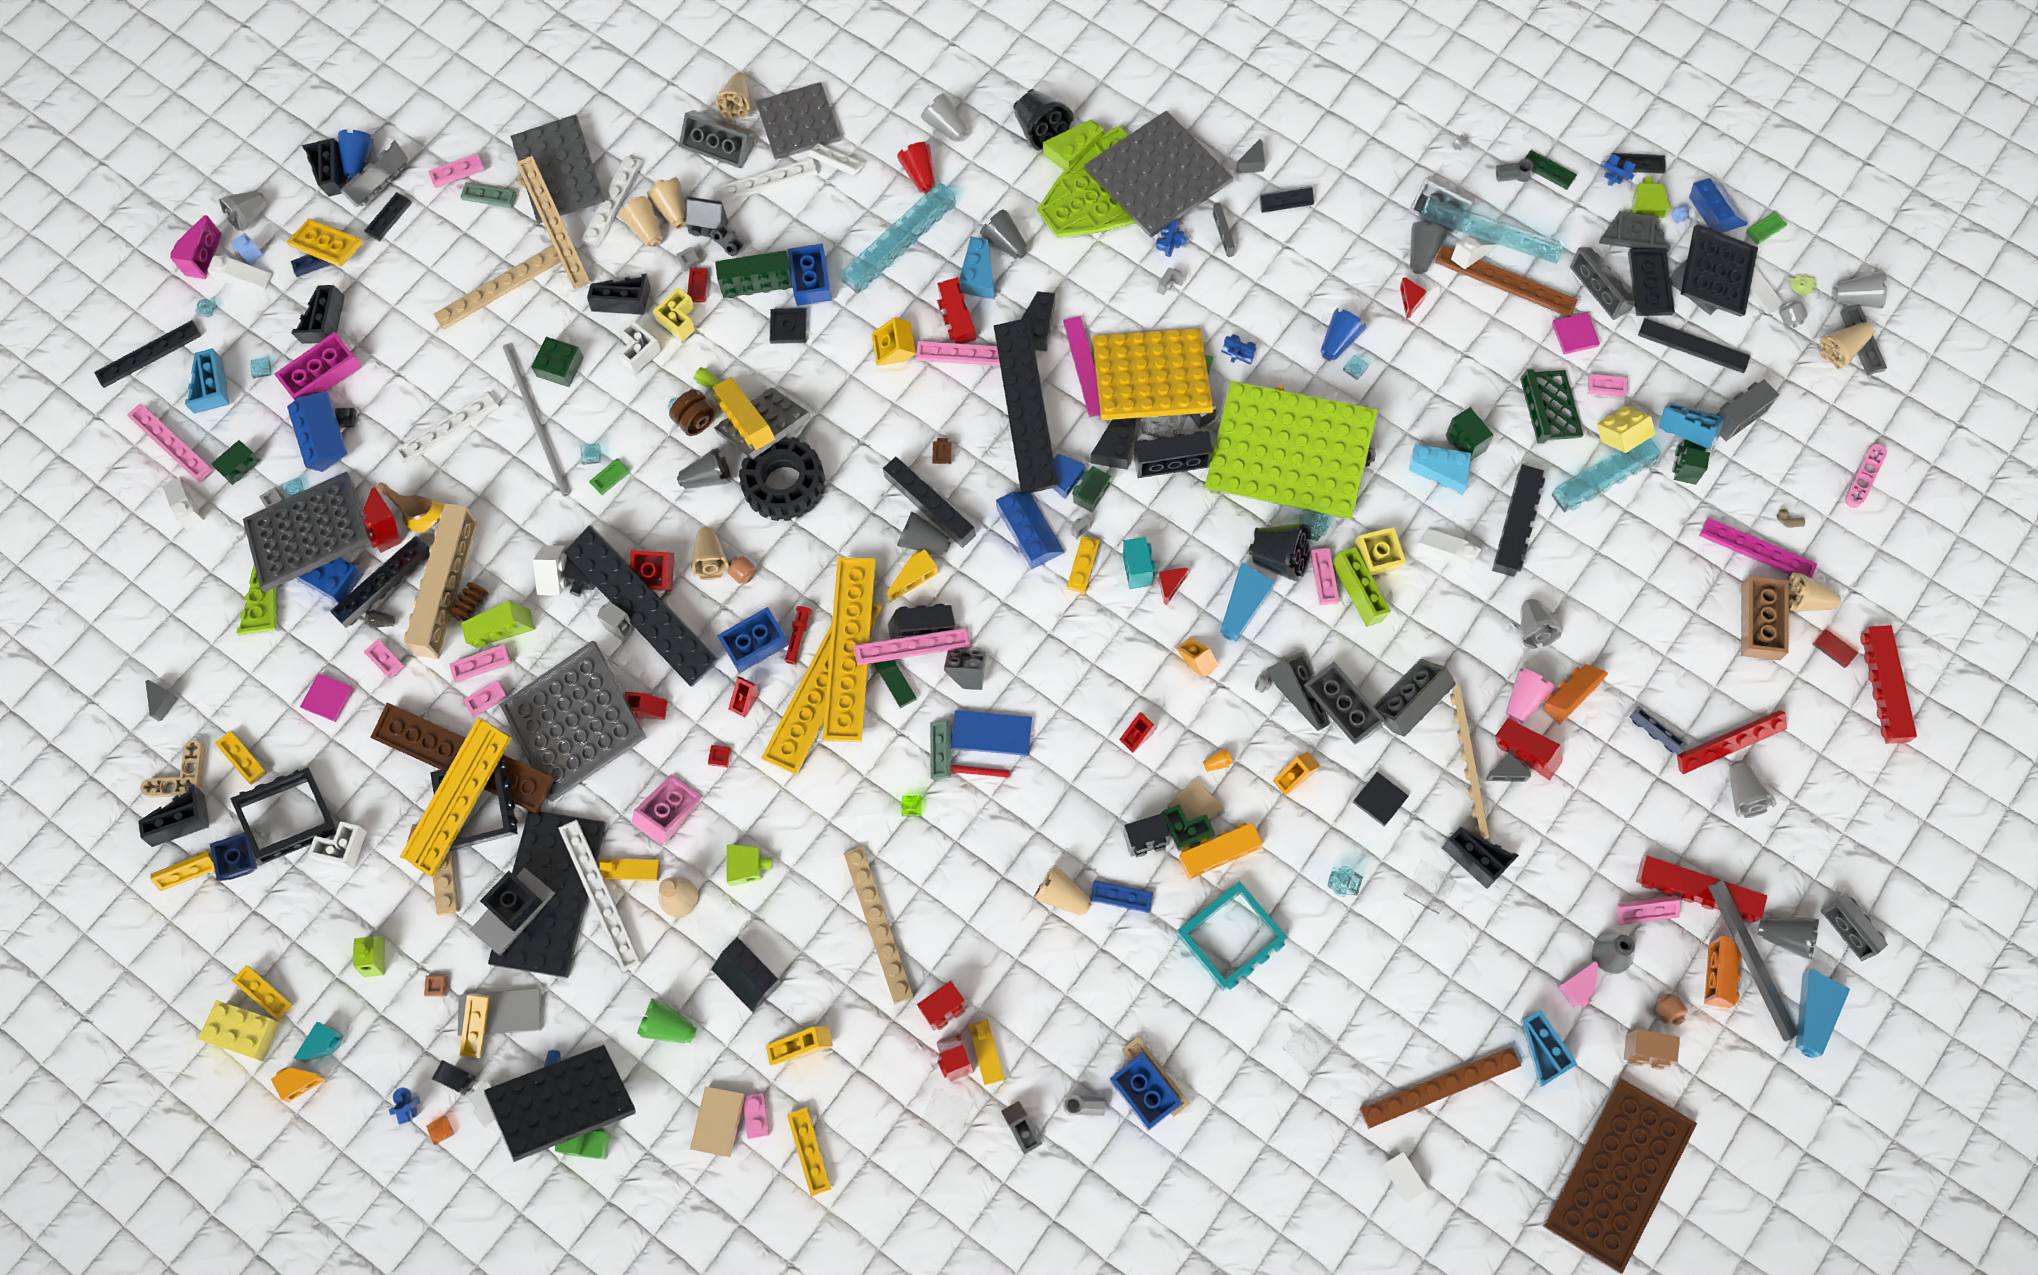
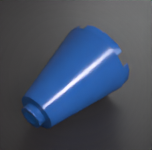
(354, 151)
(1341, 333)

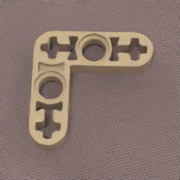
(185, 776)

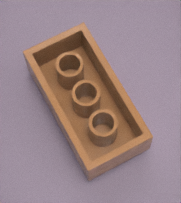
(1765, 618)

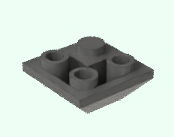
(966, 668)

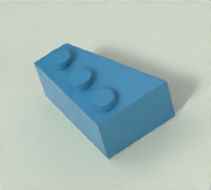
(976, 270)
(208, 382)
(1692, 424)
(1546, 1048)

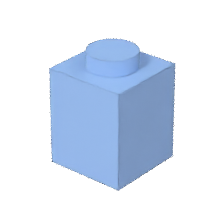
(246, 248)

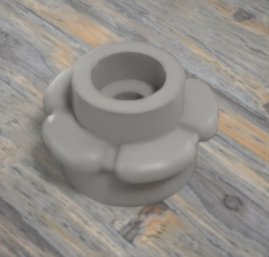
(1460, 142)
(1262, 683)

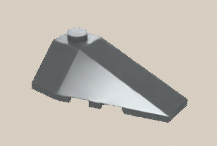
(1290, 679)

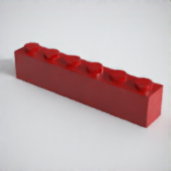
(1888, 684)
(1695, 887)

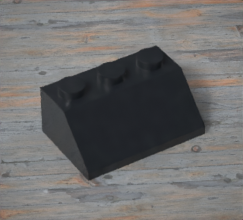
(745, 974)

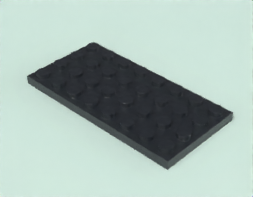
(552, 935)

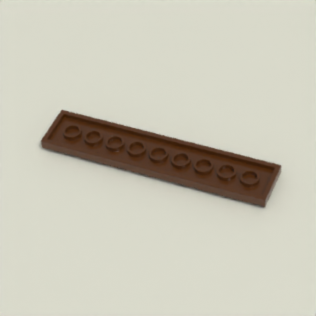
(440, 746)

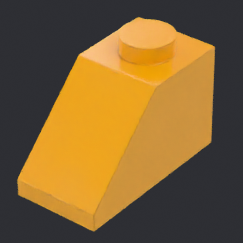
(1198, 657)
(1296, 773)
(294, 1082)

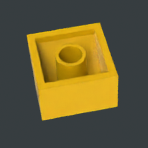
(893, 342)

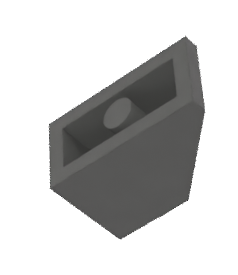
(1021, 1127)

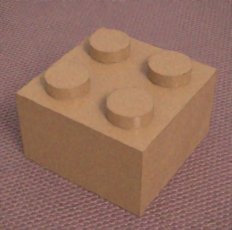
(1651, 1048)

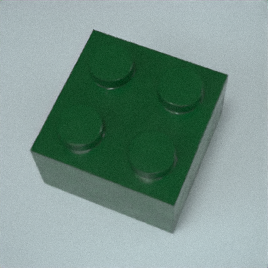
(557, 361)
(1469, 433)

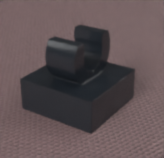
(346, 416)

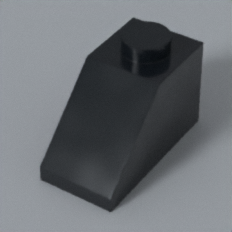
(454, 1077)

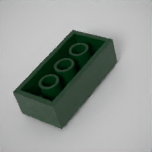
(754, 274)

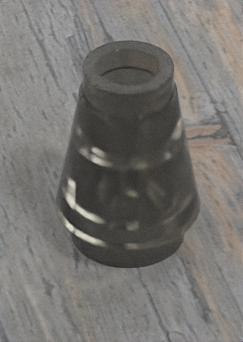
(379, 619)

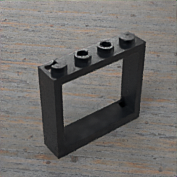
(506, 804)
(294, 842)

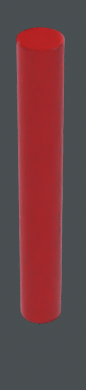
(980, 771)

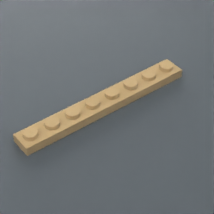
(553, 222)
(497, 287)
(1468, 756)
(878, 925)

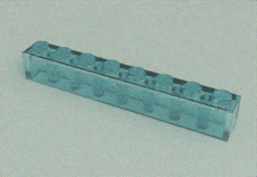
(1491, 230)
(898, 237)

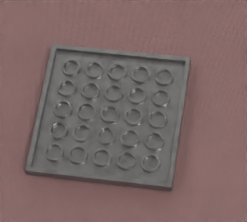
(1158, 173)
(305, 531)
(573, 719)

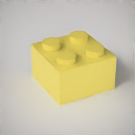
(1626, 429)
(1380, 551)

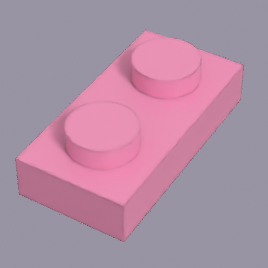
(1607, 385)
(383, 659)
(485, 698)
(755, 1116)

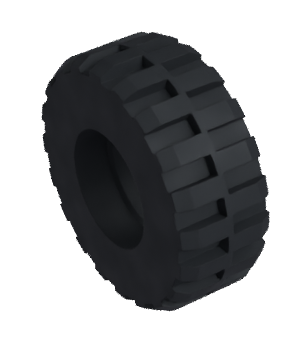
(790, 501)

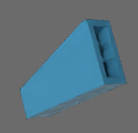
(1246, 599)
(1818, 1012)

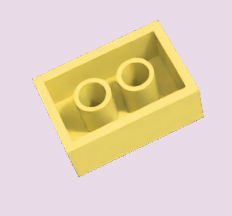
(239, 1030)

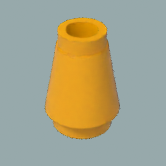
(1218, 761)

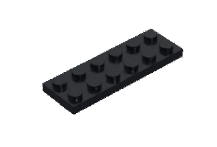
(381, 581)

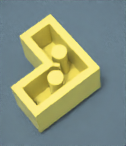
(673, 314)

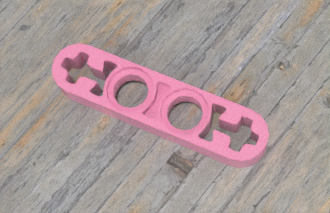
(1863, 474)

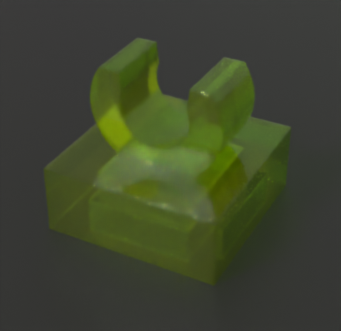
(911, 805)

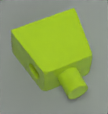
(1650, 199)
(745, 864)
(369, 953)

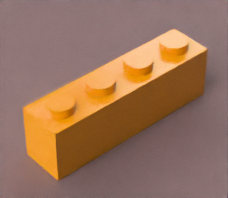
(1220, 851)

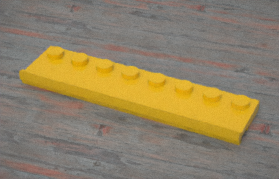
(455, 797)

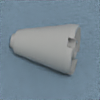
(945, 118)
(1862, 291)
(1748, 791)

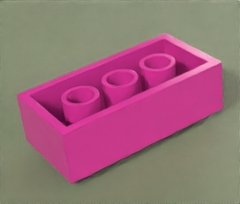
(318, 368)

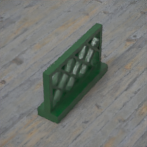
(1536, 405)

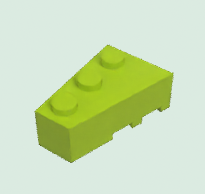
(1072, 144)
(497, 624)

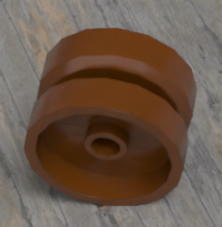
(692, 412)

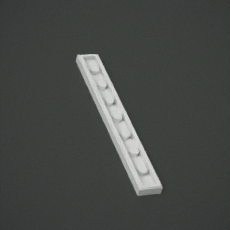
(599, 896)

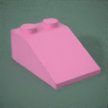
(665, 809)

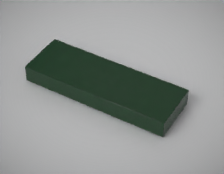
(1550, 170)
(895, 682)

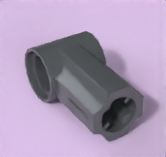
(1514, 171)

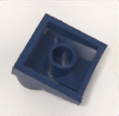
(233, 857)

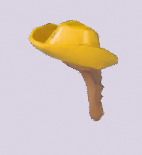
(417, 511)

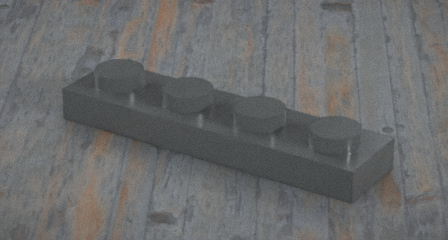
(1870, 354)

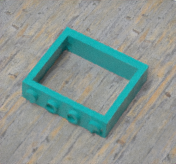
(1209, 911)

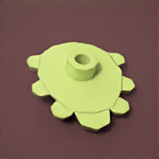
(1802, 285)

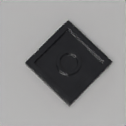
(788, 325)
(1380, 799)

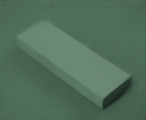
(488, 195)
(940, 749)

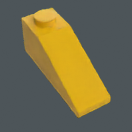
(915, 572)
(799, 1045)

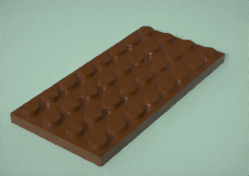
(1620, 1175)

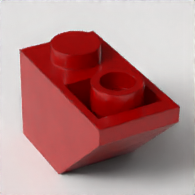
(647, 705)

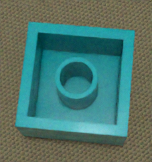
(1138, 562)

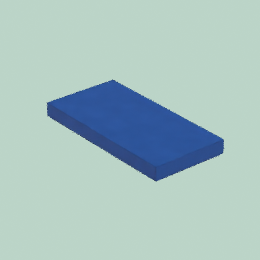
(991, 733)

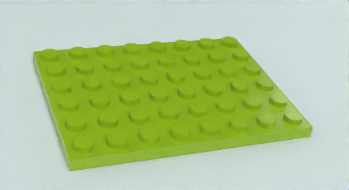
(1291, 449)

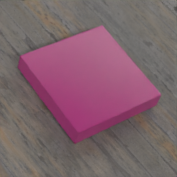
(1575, 333)
(326, 697)

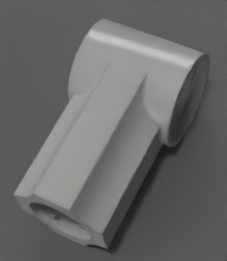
(1087, 1106)

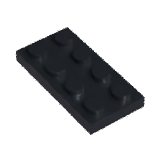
(1651, 282)

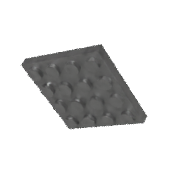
(798, 120)
(777, 411)

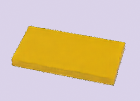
(324, 242)

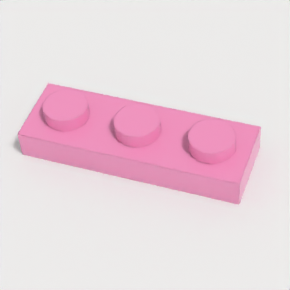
(456, 170)
(1324, 576)
(480, 663)
(1648, 910)

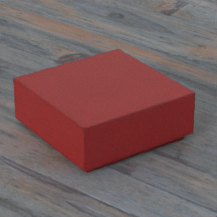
(719, 756)

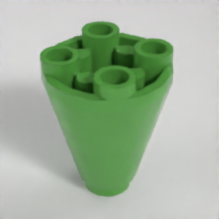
(665, 1024)

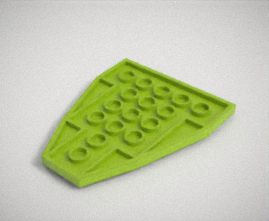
(1078, 202)

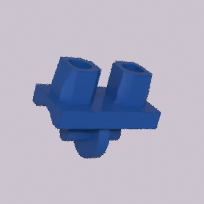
(1610, 165)
(1174, 238)
(1239, 350)
(404, 1107)

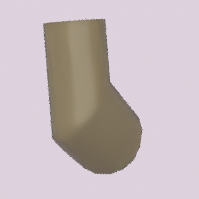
(1789, 522)

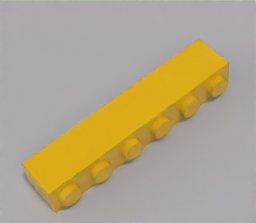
(742, 414)

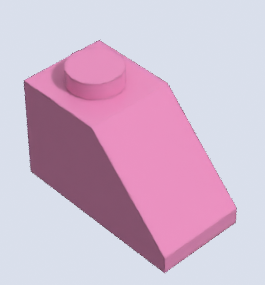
(1581, 986)

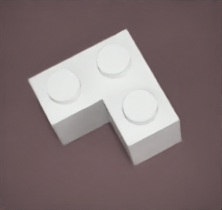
(640, 347)
(549, 569)
(343, 849)
(482, 1110)

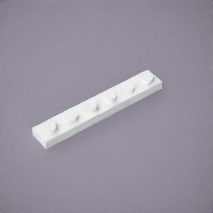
(613, 199)

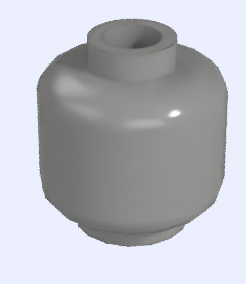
(1793, 313)

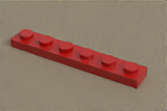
(1732, 741)

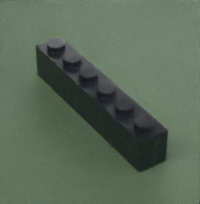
(929, 502)
(1518, 520)

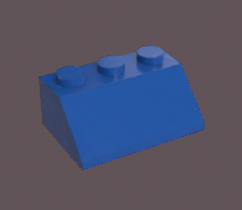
(1716, 206)
(1145, 1092)

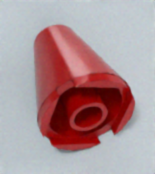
(918, 165)

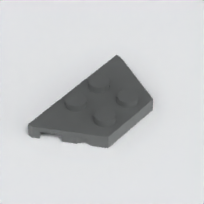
(1635, 231)

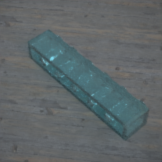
(1604, 475)

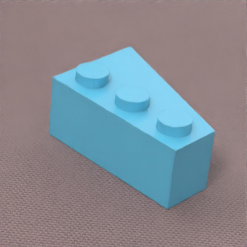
(1442, 466)

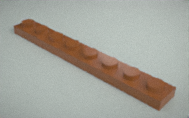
(1510, 283)
(1440, 1087)

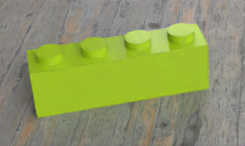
(1361, 586)

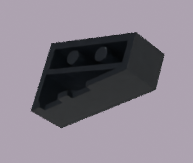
(326, 165)
(621, 296)
(1041, 315)
(1115, 444)
(920, 620)
(176, 819)
(1478, 856)

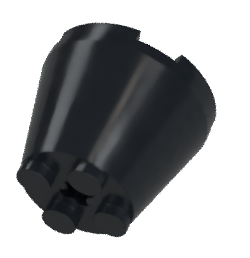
(1041, 117)
(1282, 549)

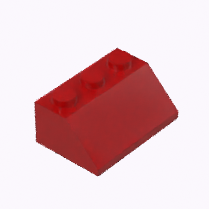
(380, 522)

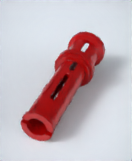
(799, 626)

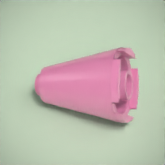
(1527, 695)

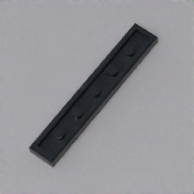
(1694, 345)
(147, 354)

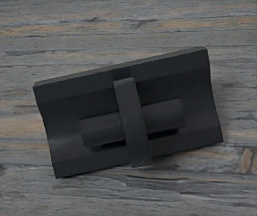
(727, 239)

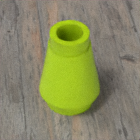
(705, 378)

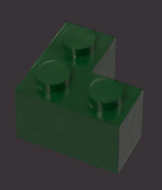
(1690, 463)
(1184, 832)

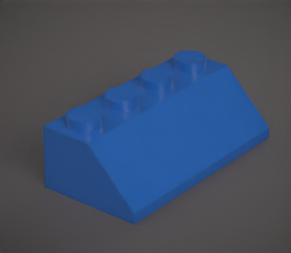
(317, 431)
(1029, 528)

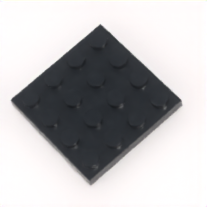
(1719, 270)

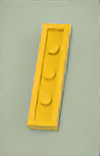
(809, 1152)

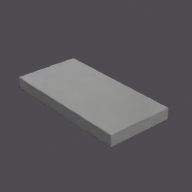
(495, 932)
(508, 1011)

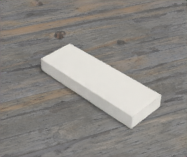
(836, 159)

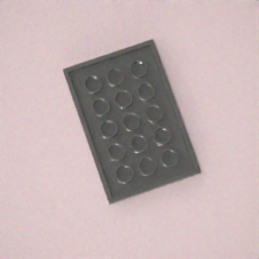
(563, 163)

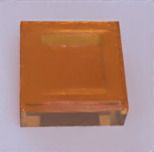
(440, 1130)

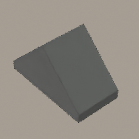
(1252, 160)
(159, 700)
(1509, 771)

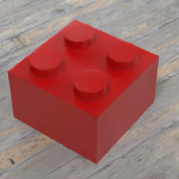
(654, 568)
(942, 1006)

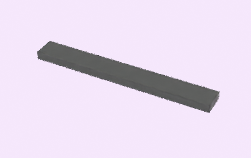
(1753, 960)

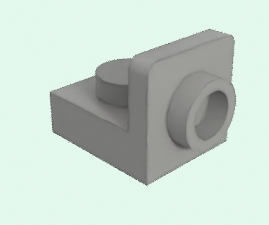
(1169, 278)

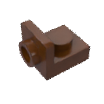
(941, 451)

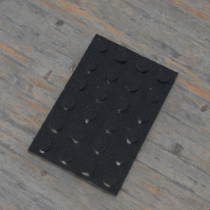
(559, 1102)

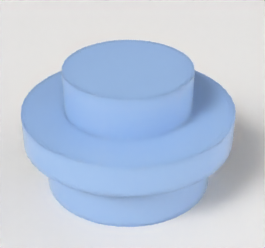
(1680, 214)

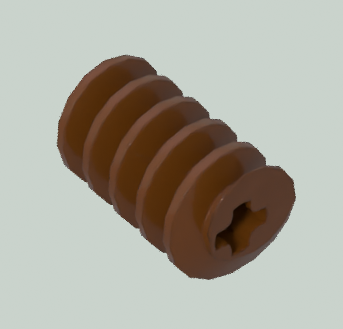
(467, 601)

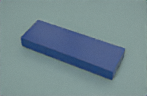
(1121, 896)

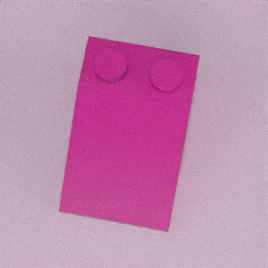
(196, 248)

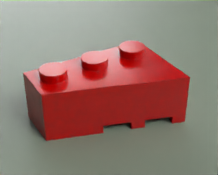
(955, 312)
(1530, 748)
(954, 1059)

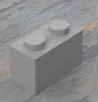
(615, 620)

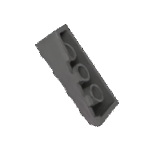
(375, 175)

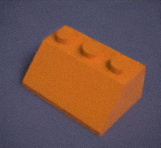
(1573, 692)
(1722, 973)

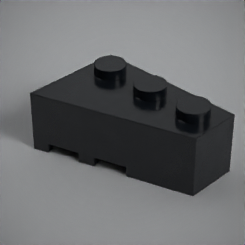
(321, 316)

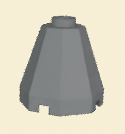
(242, 208)
(1538, 625)

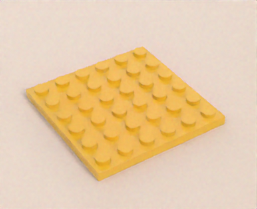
(1151, 374)

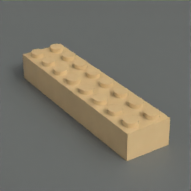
(440, 581)

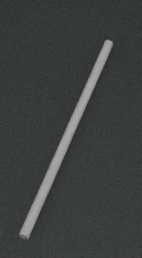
(535, 419)

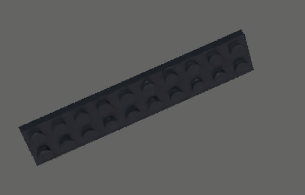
(1025, 406)
(643, 606)

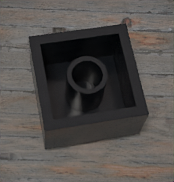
(1146, 835)
(511, 901)

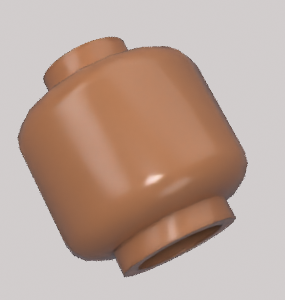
(741, 569)
(1671, 1009)

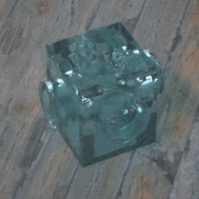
(1316, 522)
(1344, 881)

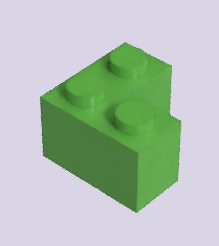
(589, 1145)

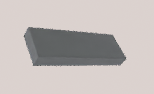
(1223, 229)

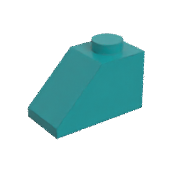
(319, 1043)

